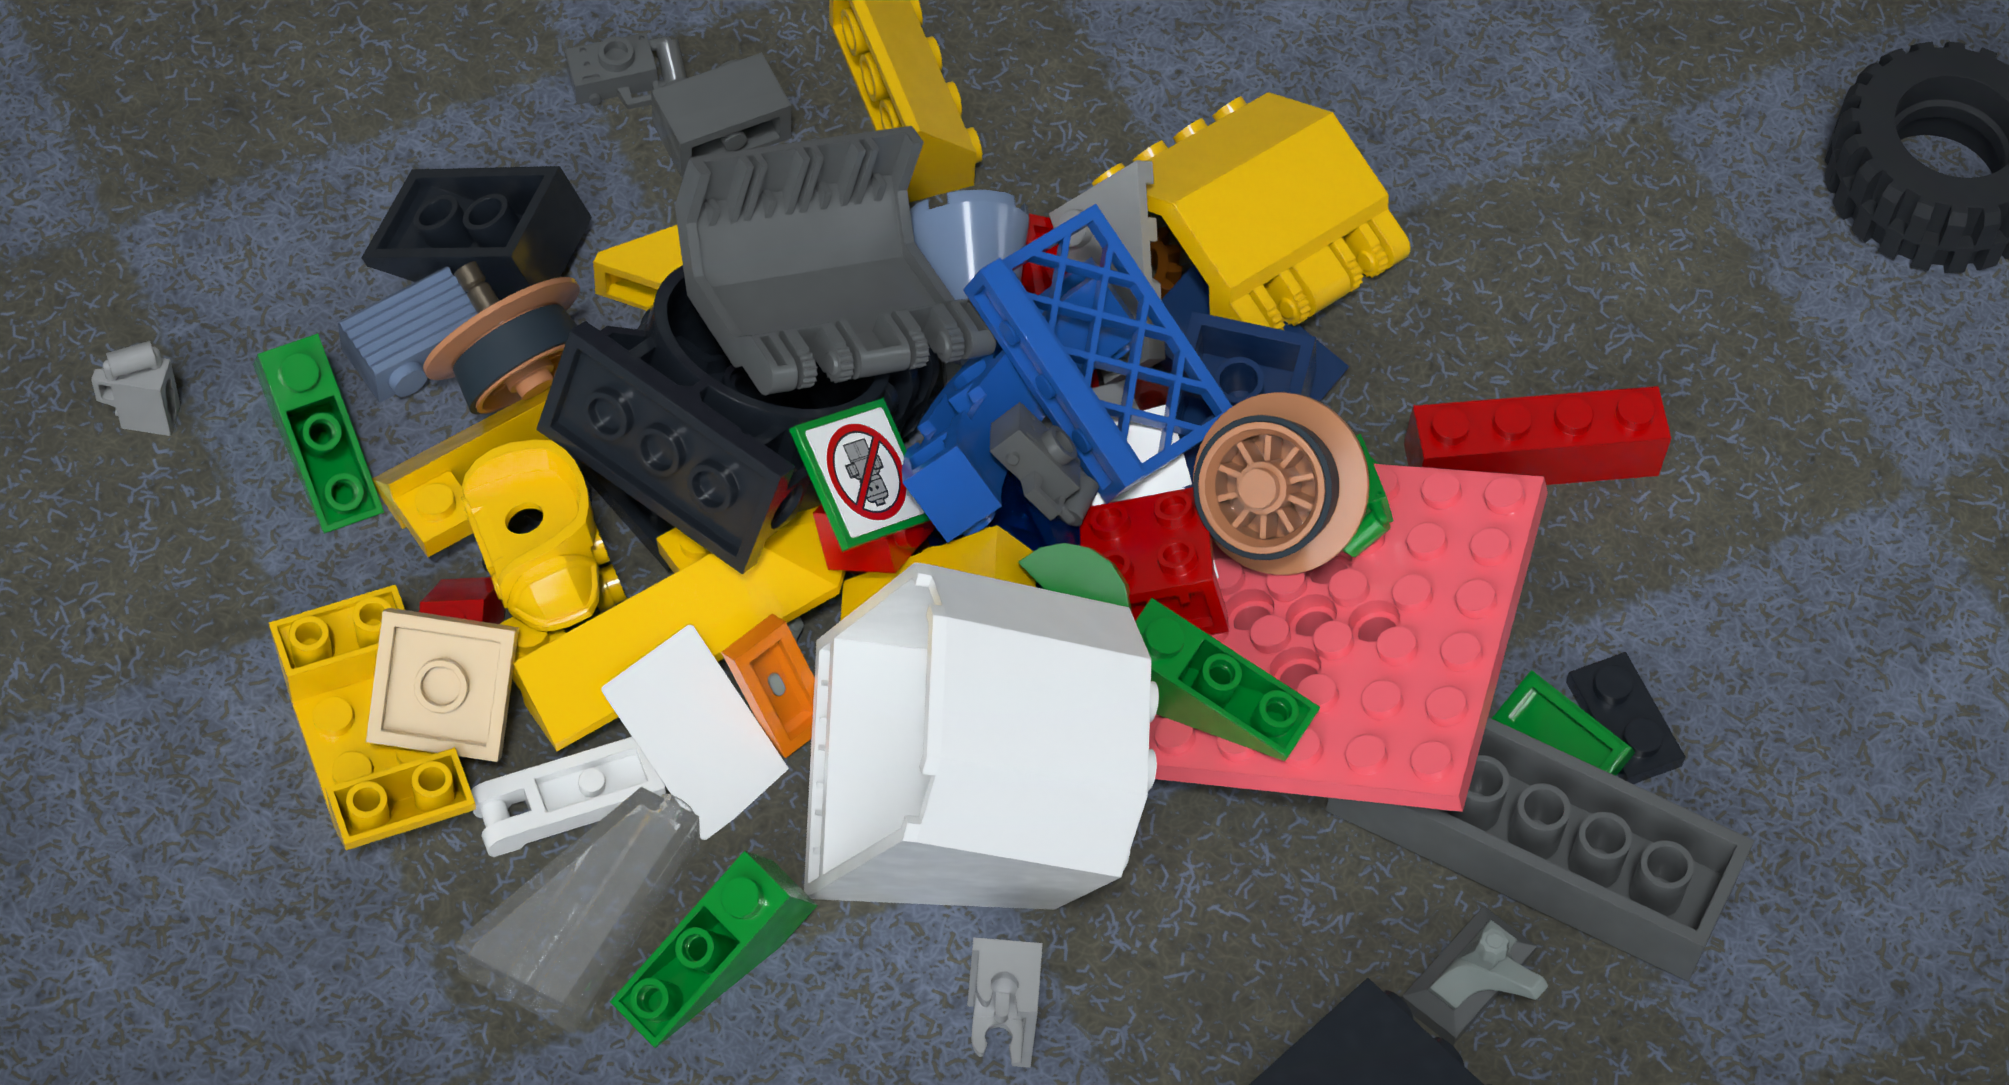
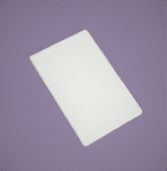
(695, 729)

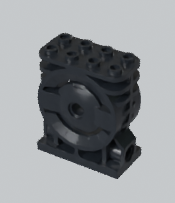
(693, 433)

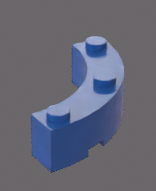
(953, 467)

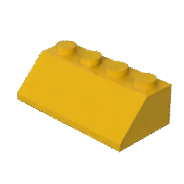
(904, 86)

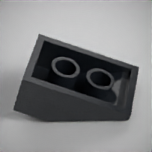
(506, 219)

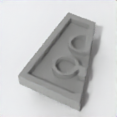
(1125, 207)

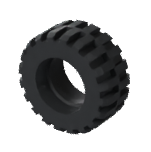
(1895, 195)

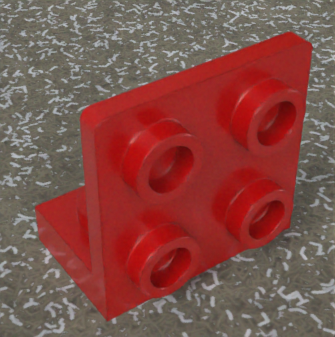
(1161, 555)

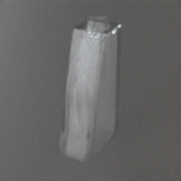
(583, 912)

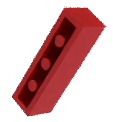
(1545, 435)

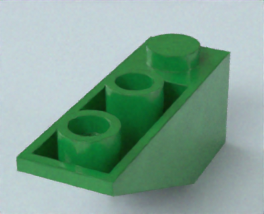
(317, 432)
(1218, 689)
(714, 946)

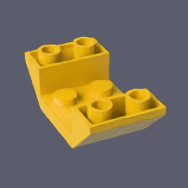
(330, 678)

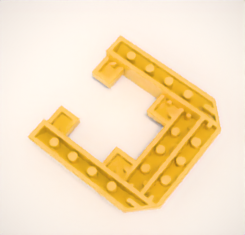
(566, 671)

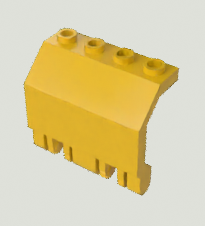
(1273, 209)

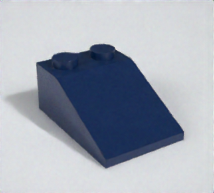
(1244, 364)

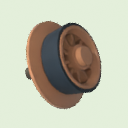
(509, 345)
(1281, 483)

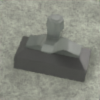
(1471, 973)

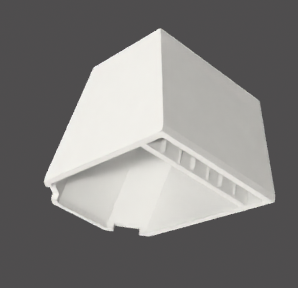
(977, 745)

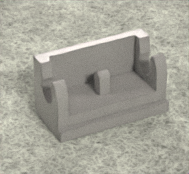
(1005, 994)

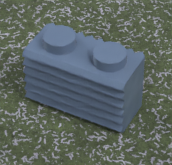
(399, 332)

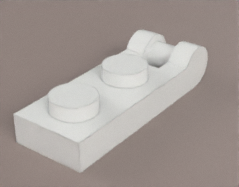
(561, 794)

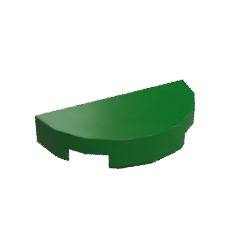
(1078, 573)

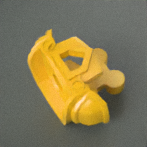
(553, 571)

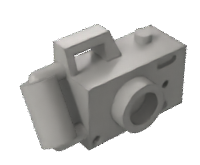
(140, 388)

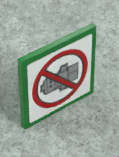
(858, 473)

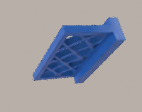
(1051, 367)

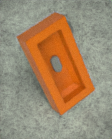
(775, 681)

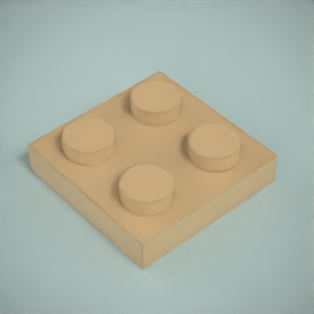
(442, 684)

